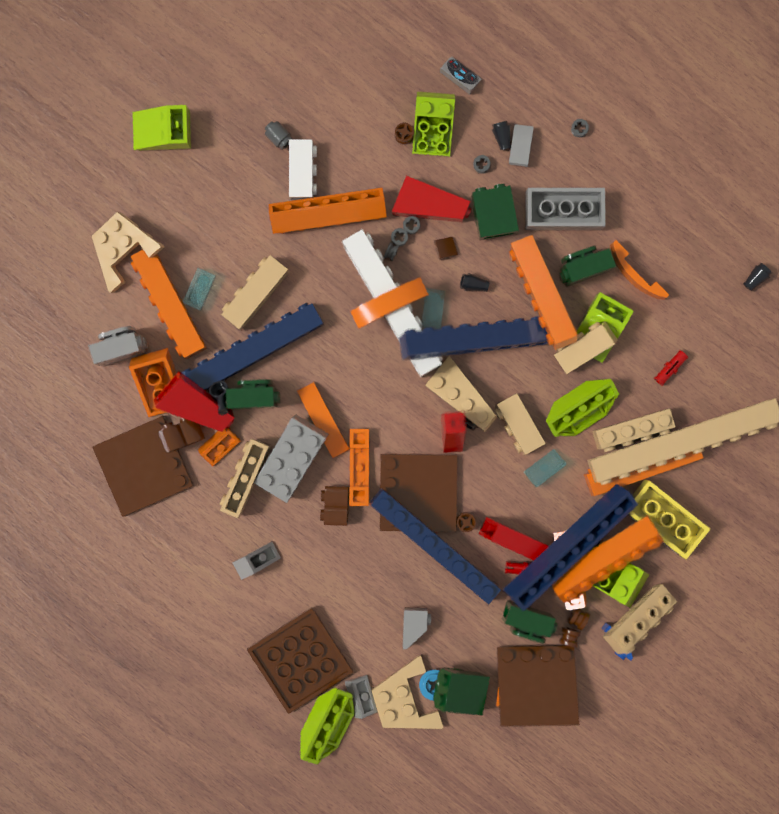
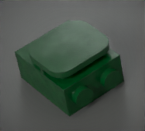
(494, 212)
(585, 265)
(253, 395)
(529, 624)
(460, 691)

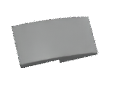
(521, 145)

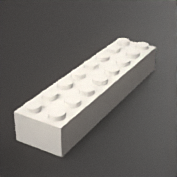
(379, 281)

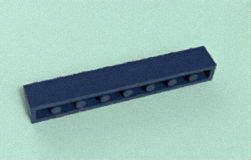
(471, 339)
(256, 347)
(434, 546)
(570, 547)

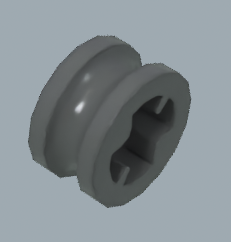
(584, 124)
(477, 160)
(407, 221)
(401, 231)
(391, 251)

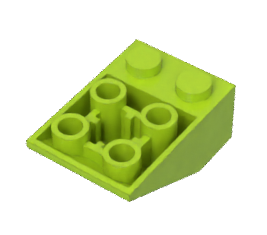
(433, 123)
(162, 128)
(605, 309)
(623, 584)

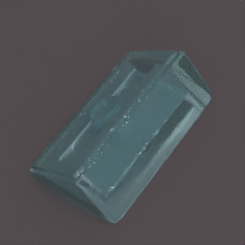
(544, 468)

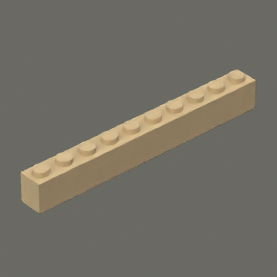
(685, 440)

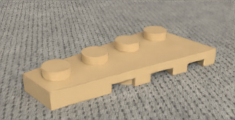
(458, 392)

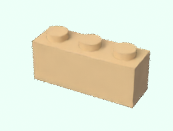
(587, 346)
(519, 424)

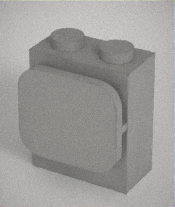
(118, 346)

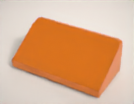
(218, 446)

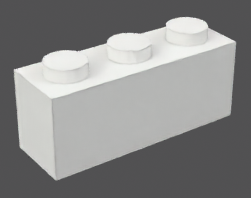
(302, 169)

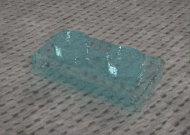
(199, 289)
(433, 308)

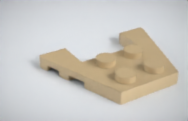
(115, 242)
(396, 701)

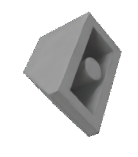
(256, 560)
(414, 625)

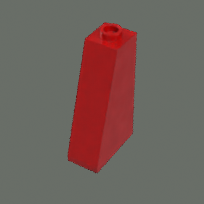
(429, 202)
(193, 403)
(453, 431)
(512, 539)

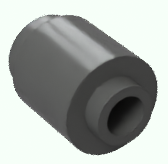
(278, 135)

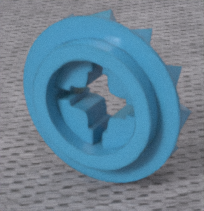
(424, 684)

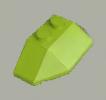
(581, 407)
(326, 725)

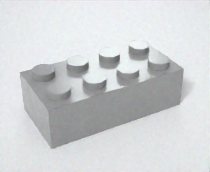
(565, 208)
(291, 458)

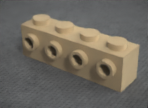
(255, 292)
(632, 429)
(243, 482)
(640, 619)

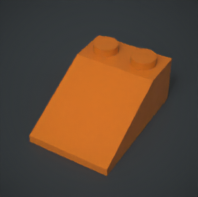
(151, 375)

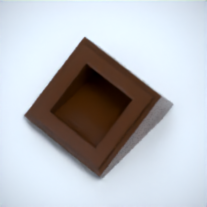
(445, 248)

